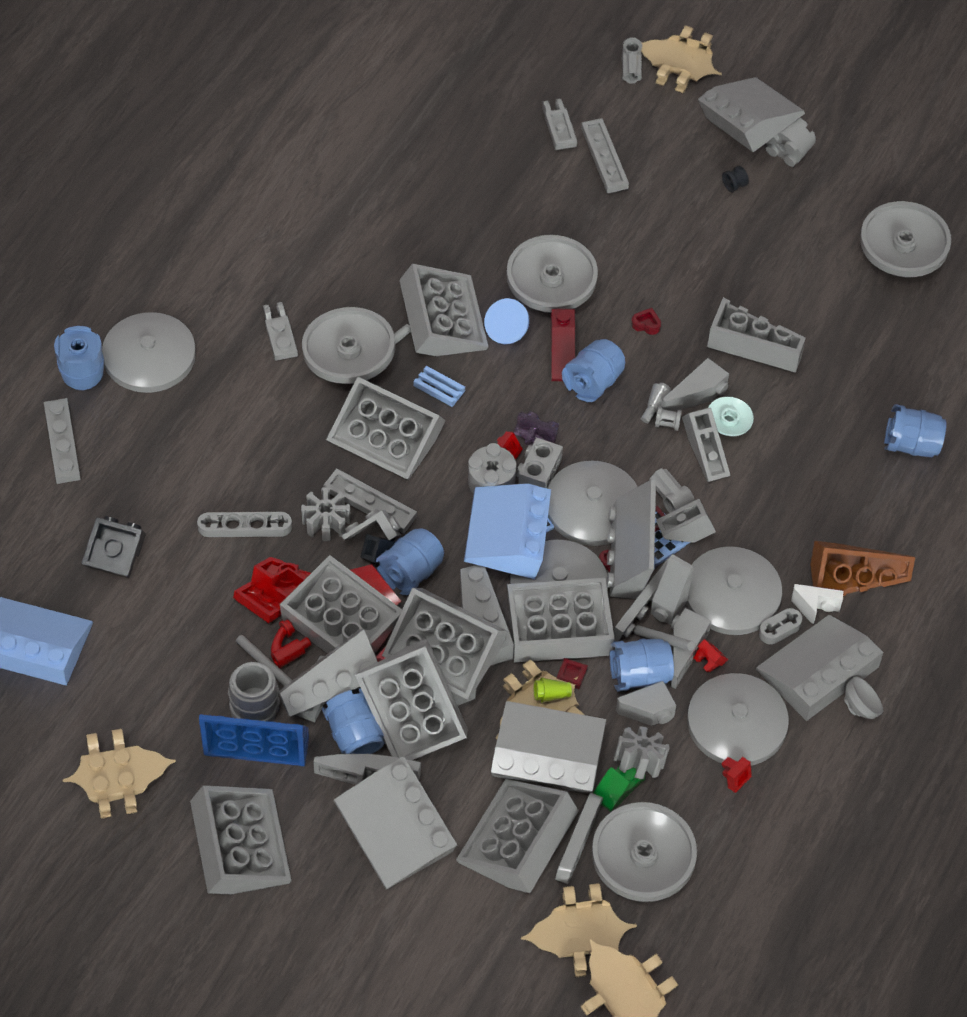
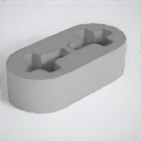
(778, 622)

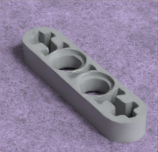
(244, 528)
(579, 838)

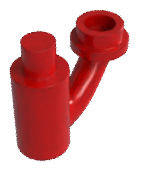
(284, 655)

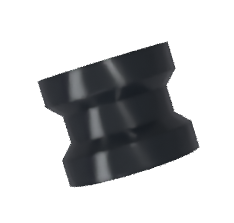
(735, 178)

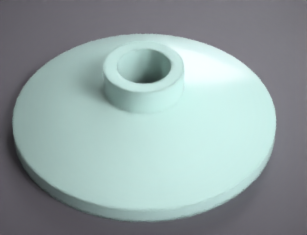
(734, 410)

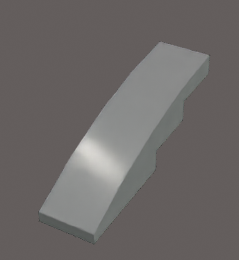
(356, 767)

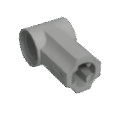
(631, 60)
(670, 490)

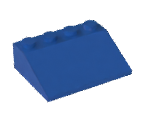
(254, 740)

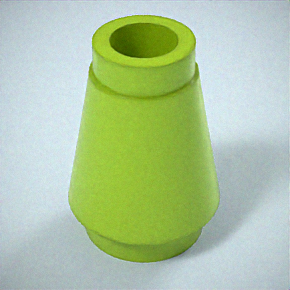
(550, 690)

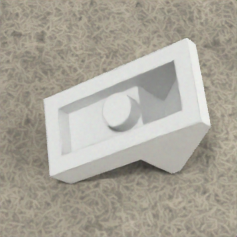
(811, 598)

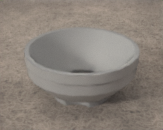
(862, 699)

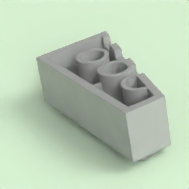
(754, 338)
(329, 675)

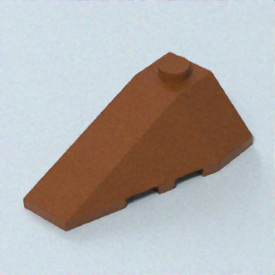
(857, 568)

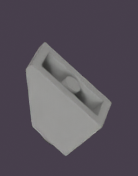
(686, 523)
(648, 705)

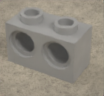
(543, 467)

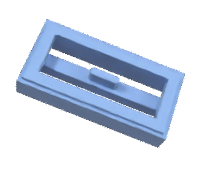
(441, 384)

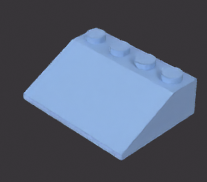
(508, 528)
(40, 641)

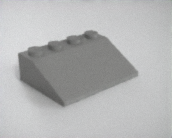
(749, 111)
(442, 311)
(385, 428)
(632, 541)
(336, 605)
(560, 619)
(458, 638)
(820, 664)
(412, 702)
(548, 747)
(395, 823)
(519, 834)
(239, 839)

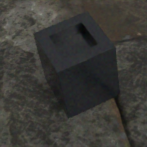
(375, 546)

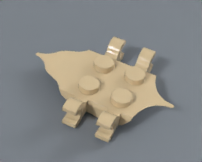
(681, 56)
(524, 693)
(117, 772)
(574, 924)
(625, 984)

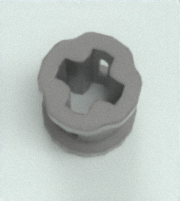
(668, 418)

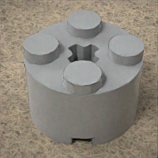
(792, 142)
(491, 467)

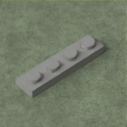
(604, 155)
(62, 441)
(368, 499)
(639, 607)

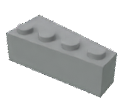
(480, 599)

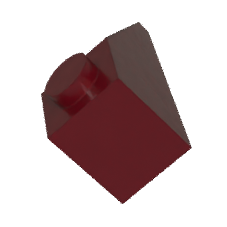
(562, 340)

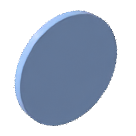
(506, 321)

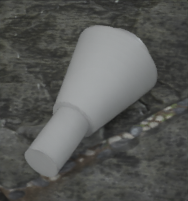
(657, 393)

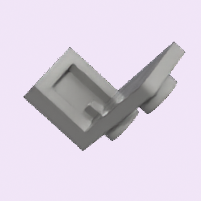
(389, 525)

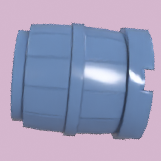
(79, 357)
(594, 369)
(915, 432)
(410, 560)
(641, 663)
(353, 724)

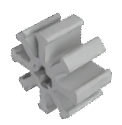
(325, 514)
(641, 752)

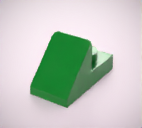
(617, 786)

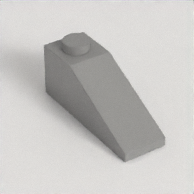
(697, 388)
(706, 444)
(672, 590)
(690, 627)

